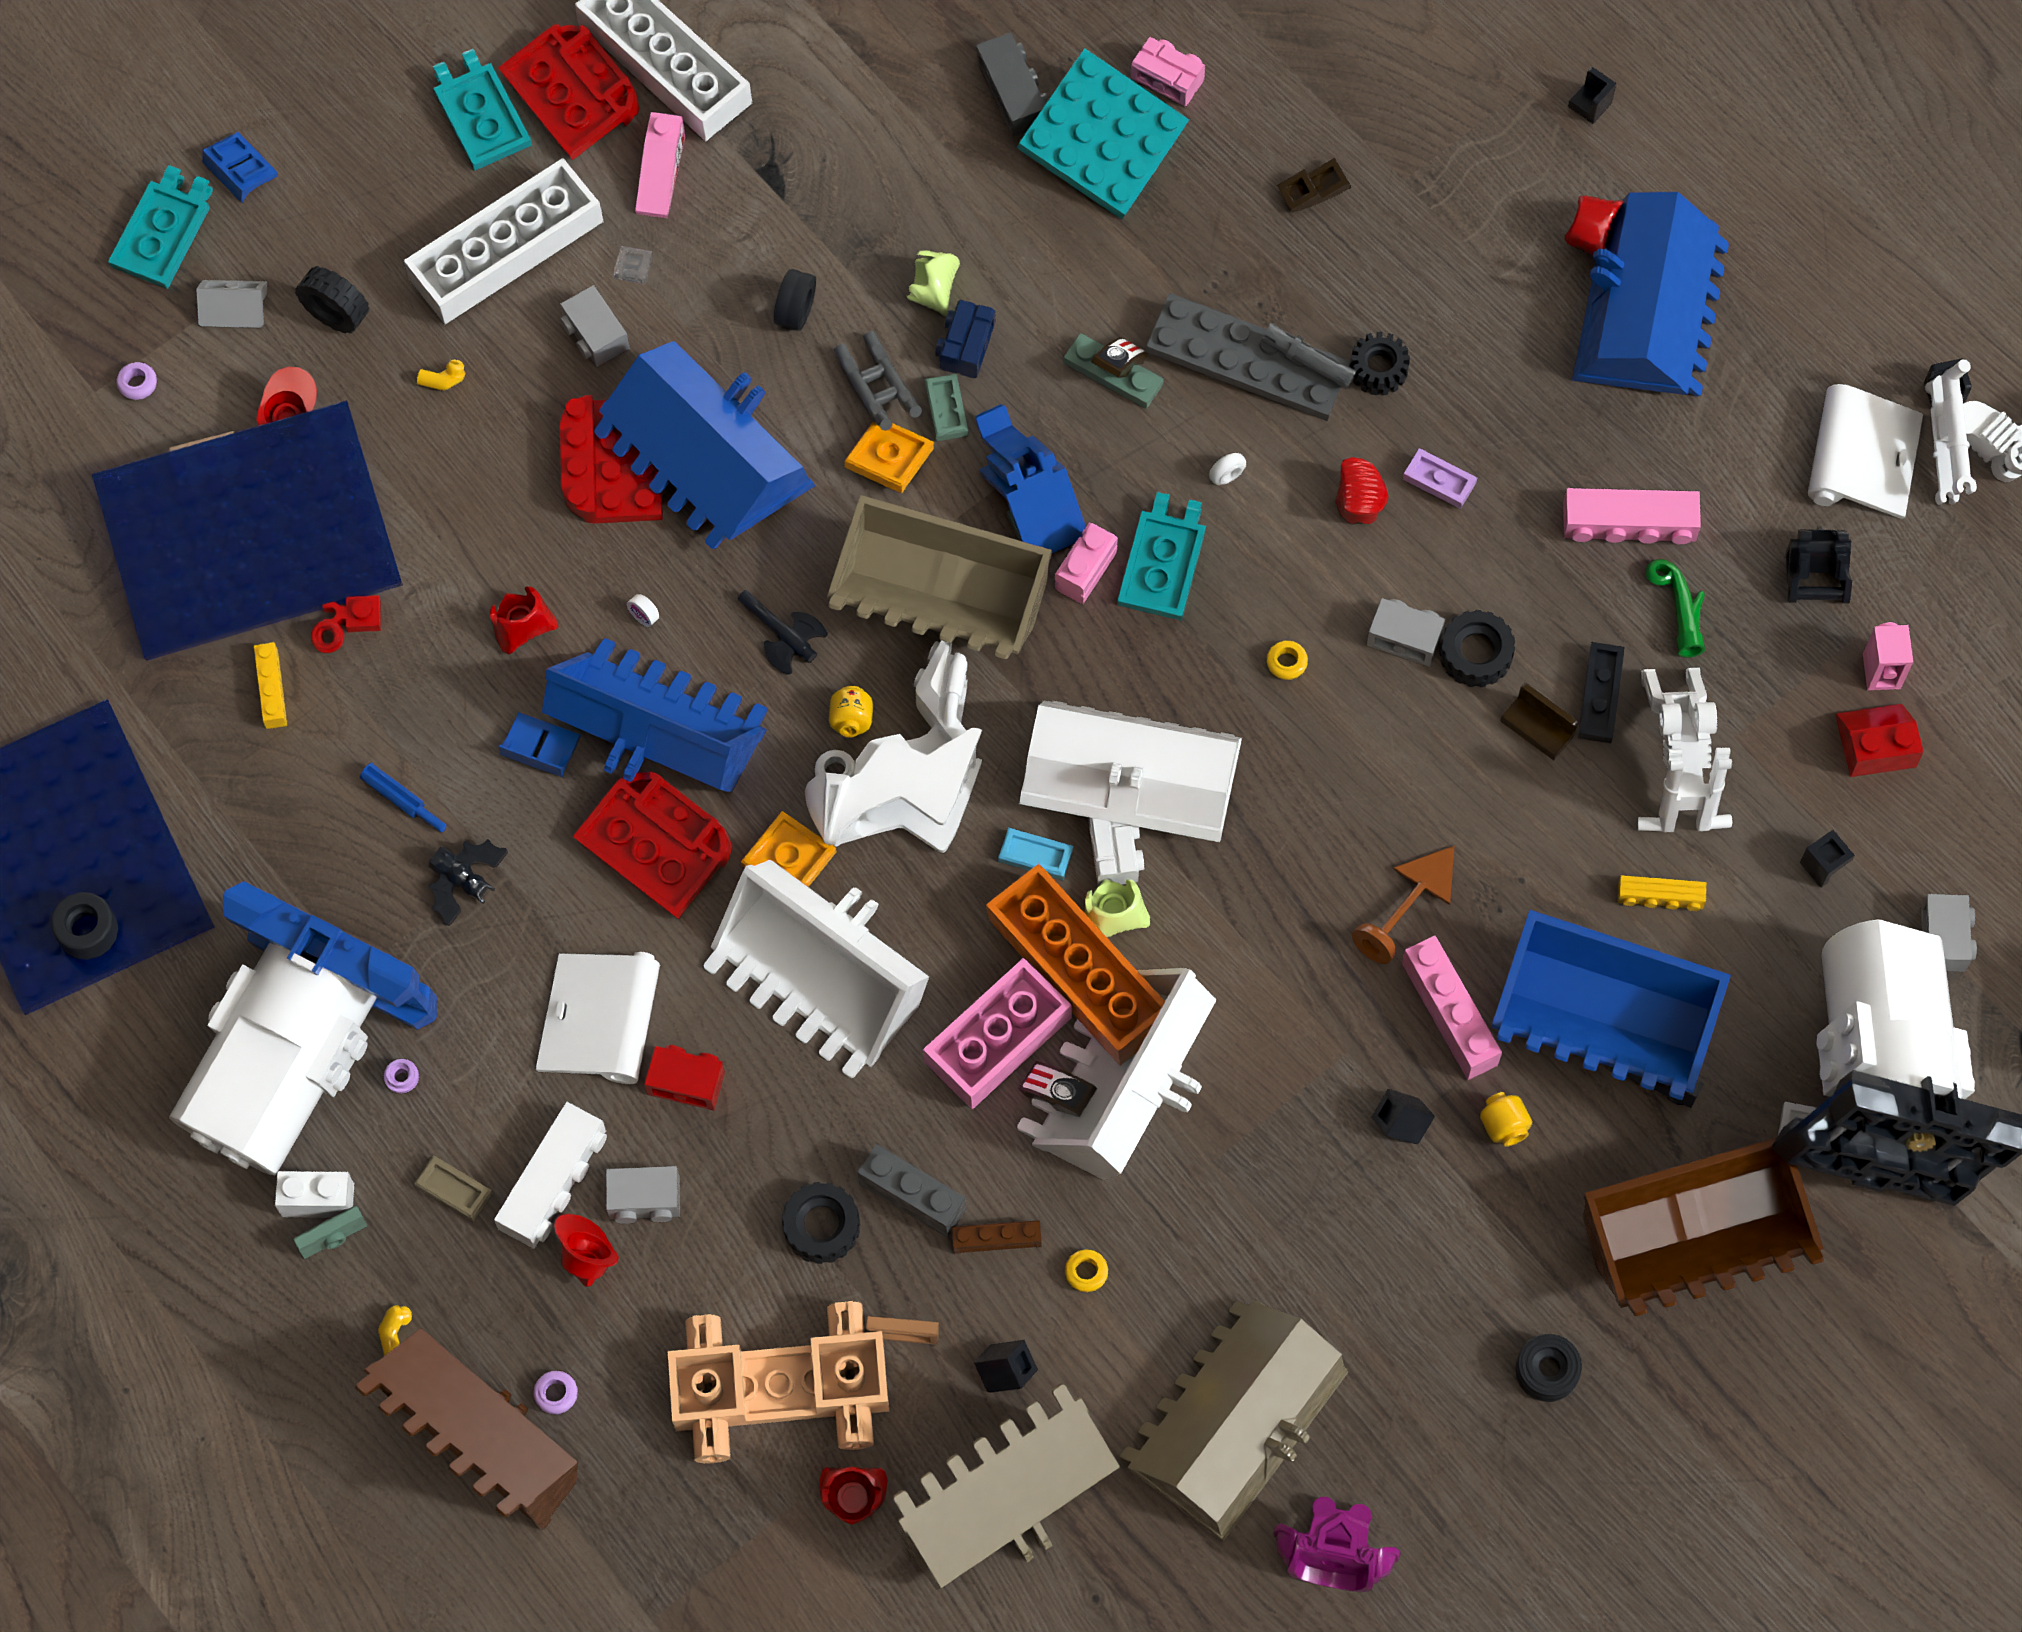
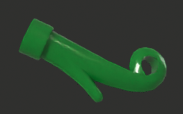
(1689, 639)

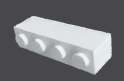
(550, 1176)

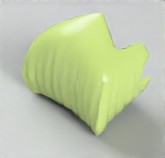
(934, 280)
(1116, 907)

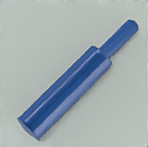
(399, 795)

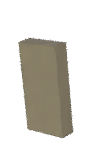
(453, 1188)

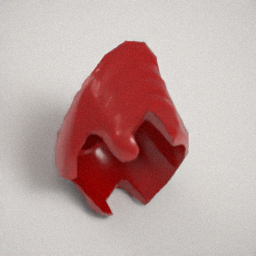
(1592, 223)
(1360, 491)
(521, 619)
(853, 1492)

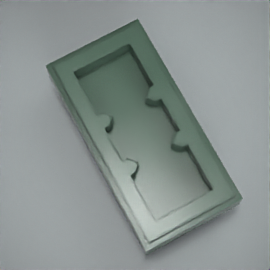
(946, 407)
(330, 1233)

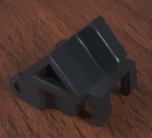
(1819, 553)

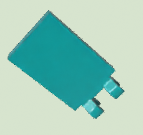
(480, 112)
(162, 229)
(1163, 560)

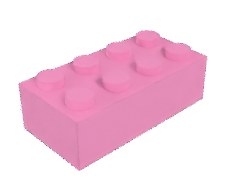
(997, 1033)

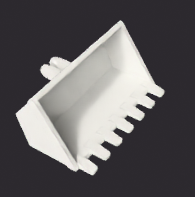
(816, 964)
(1127, 1093)

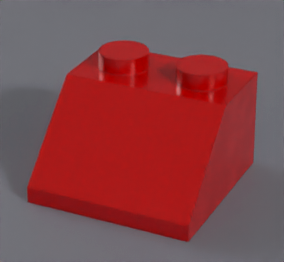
(1879, 740)

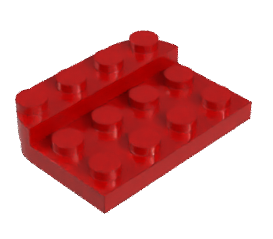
(572, 86)
(597, 480)
(657, 840)

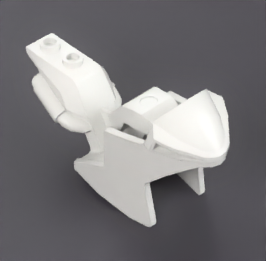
(910, 782)

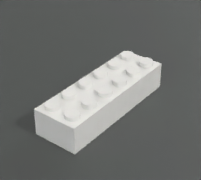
(668, 60)
(503, 241)

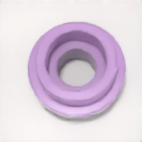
(397, 1067)

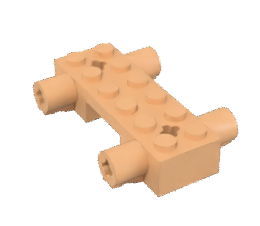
(778, 1382)

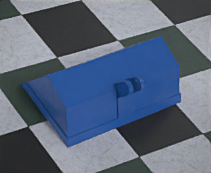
(1651, 297)
(701, 442)
(652, 717)
(1610, 1003)

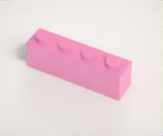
(1631, 515)
(1451, 1007)

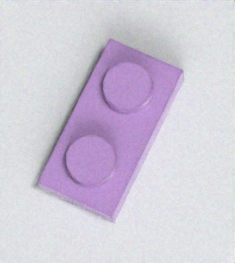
(1439, 478)

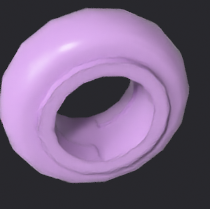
(132, 370)
(559, 1406)

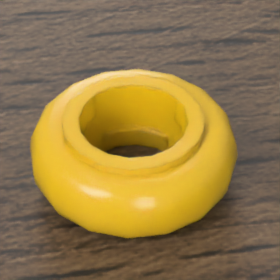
(1291, 648)
(1092, 1257)

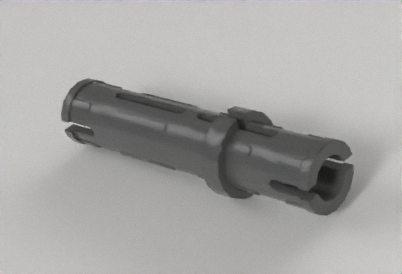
(1302, 352)

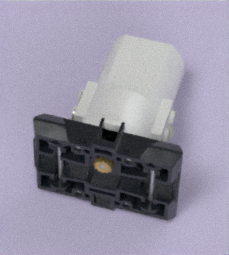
(1897, 1075)

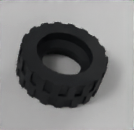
(332, 299)
(1477, 673)
(821, 1249)

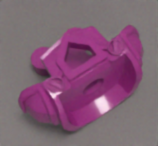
(1335, 1549)

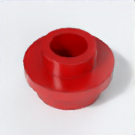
(318, 632)

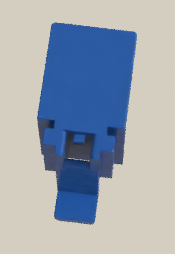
(1031, 483)

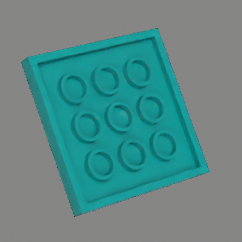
(1103, 133)

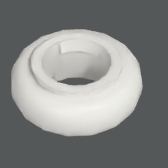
(1227, 468)
(835, 756)

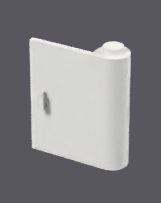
(1860, 451)
(599, 1015)

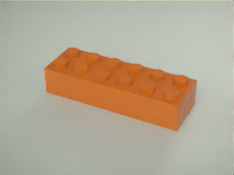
(1077, 961)

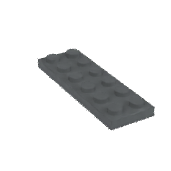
(1236, 355)

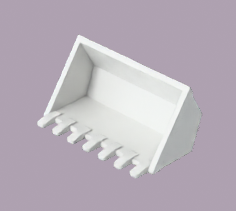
(1130, 770)

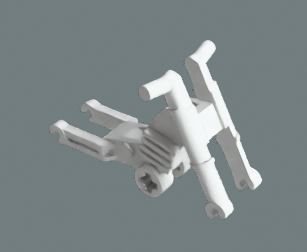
(1980, 425)
(1686, 727)

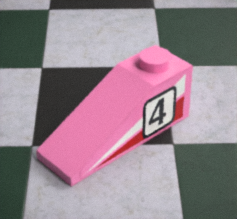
(660, 164)

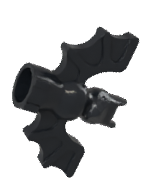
(457, 871)

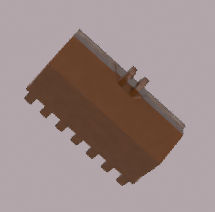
(1700, 1226)
(474, 1426)

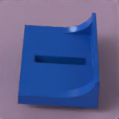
(244, 177)
(525, 737)

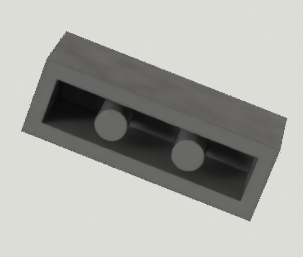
(1011, 82)
(911, 1190)

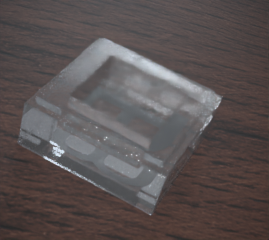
(633, 265)

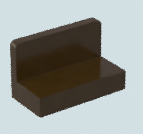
(1540, 721)

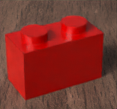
(685, 1077)

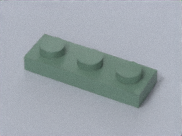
(1138, 387)

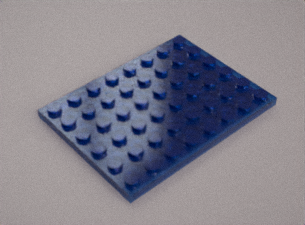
(246, 530)
(87, 823)

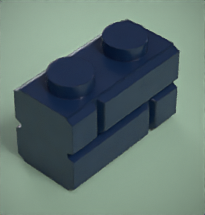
(966, 338)

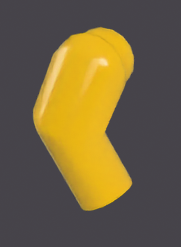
(444, 380)
(390, 1326)

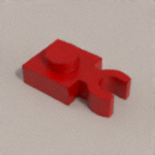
(359, 614)

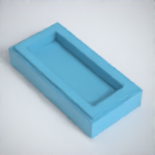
(1028, 850)

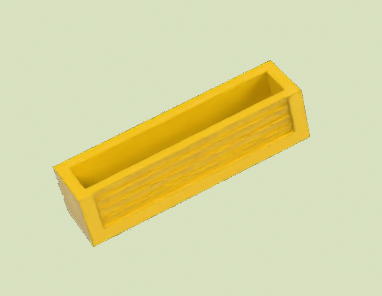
(270, 685)
(1662, 892)

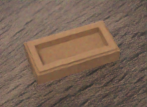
(904, 1330)

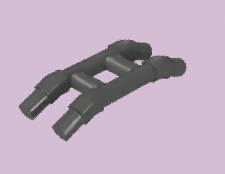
(882, 368)

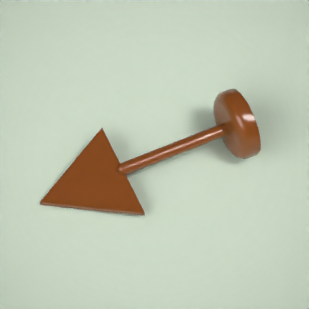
(1429, 873)

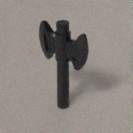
(792, 639)

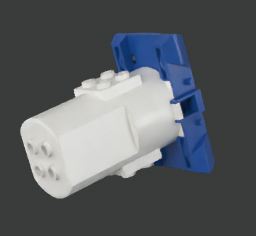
(289, 1028)

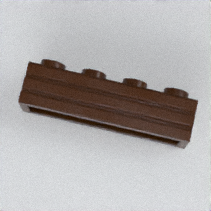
(996, 1236)

